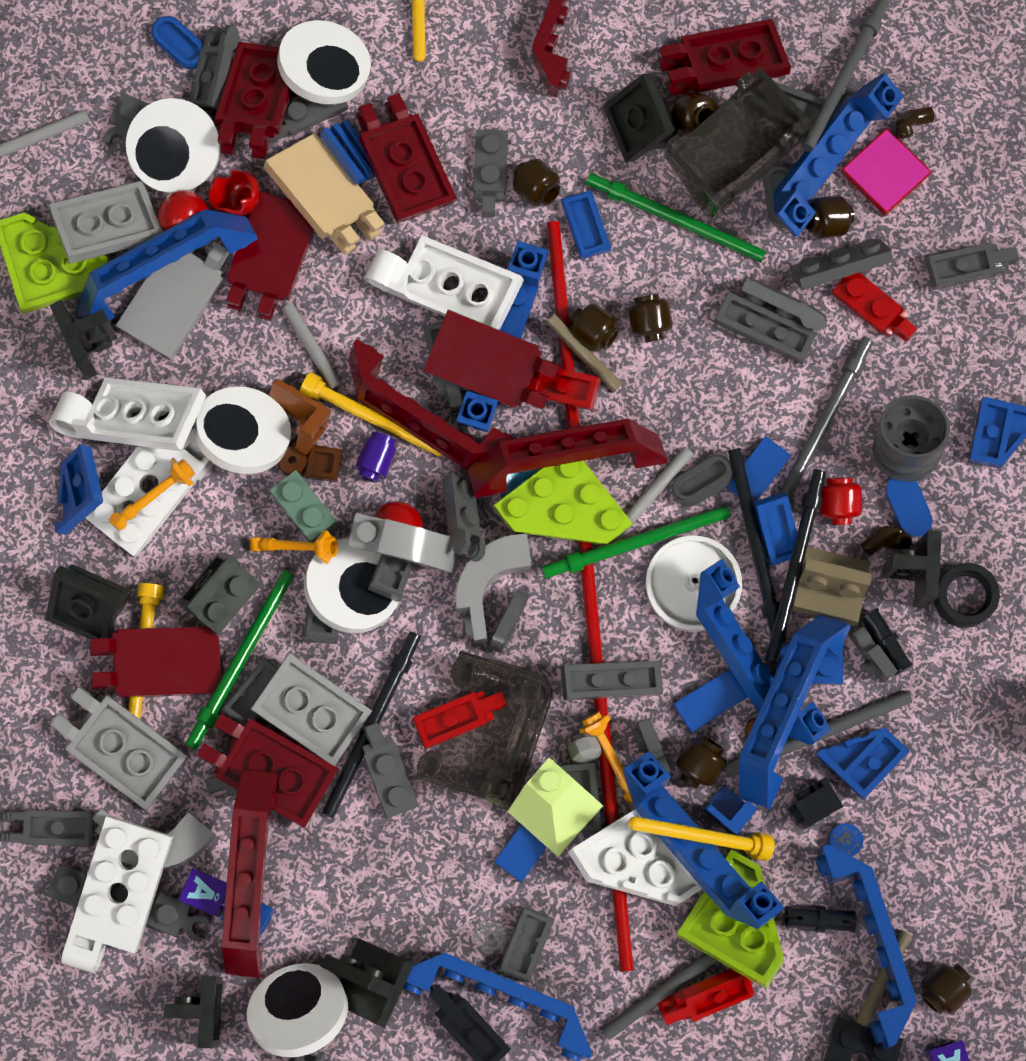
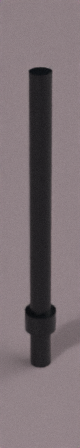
(811, 503)
(770, 606)
(400, 665)

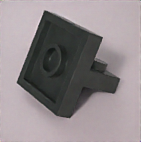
(639, 118)
(84, 335)
(918, 566)
(219, 592)
(85, 602)
(370, 980)
(207, 1012)

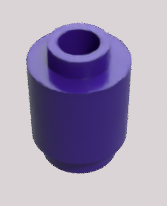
(376, 457)

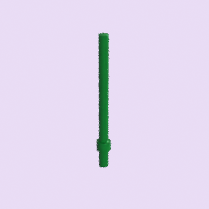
(617, 191)
(575, 562)
(208, 715)

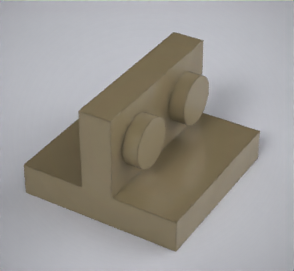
(832, 586)

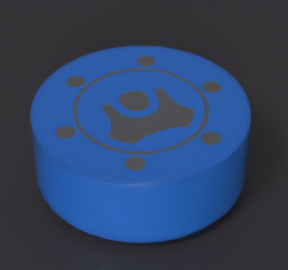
(846, 838)

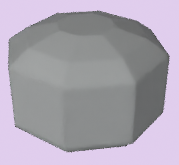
(584, 750)

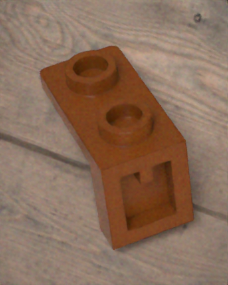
(310, 413)

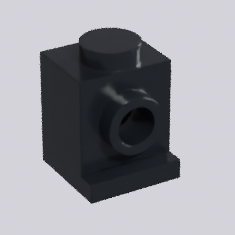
(814, 805)

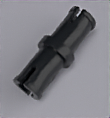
(886, 639)
(820, 919)

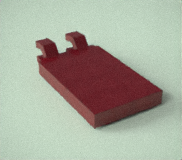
(722, 56)
(252, 99)
(404, 161)
(274, 259)
(488, 361)
(159, 662)
(300, 777)

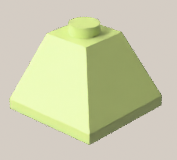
(554, 807)

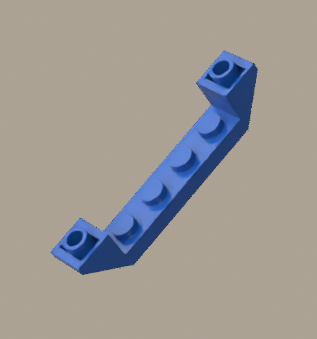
(868, 104)
(160, 251)
(529, 262)
(739, 653)
(782, 705)
(703, 861)
(841, 866)
(572, 1036)

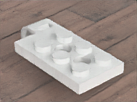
(429, 267)
(116, 400)
(127, 487)
(98, 916)

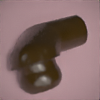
(911, 118)
(886, 537)

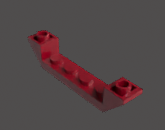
(549, 65)
(407, 414)
(561, 447)
(246, 873)

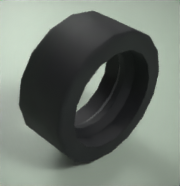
(991, 591)

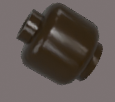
(692, 110)
(536, 182)
(831, 218)
(650, 317)
(594, 327)
(701, 762)
(946, 988)

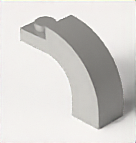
(404, 542)
(501, 558)
(189, 841)

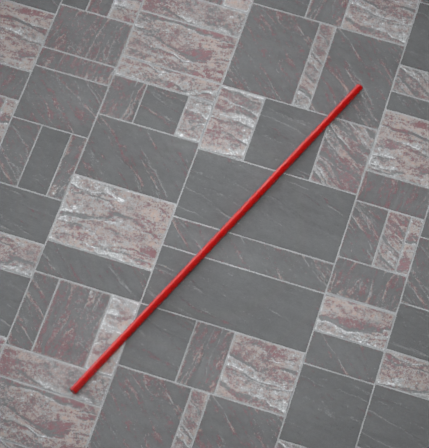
(590, 602)

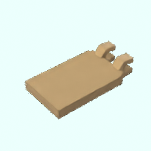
(324, 193)

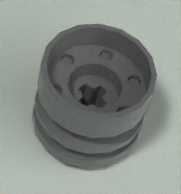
(910, 438)

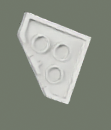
(634, 864)

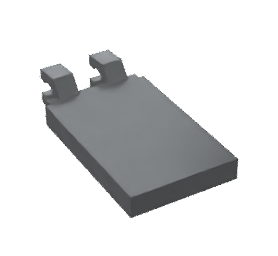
(173, 301)
(121, 748)

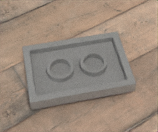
(105, 221)
(310, 709)

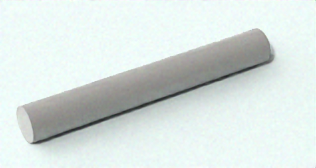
(43, 133)
(311, 346)
(659, 484)

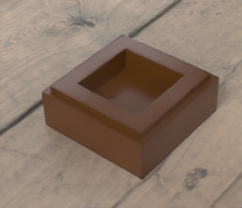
(323, 463)

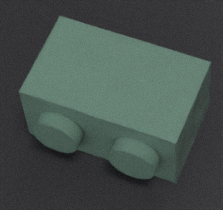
(303, 507)

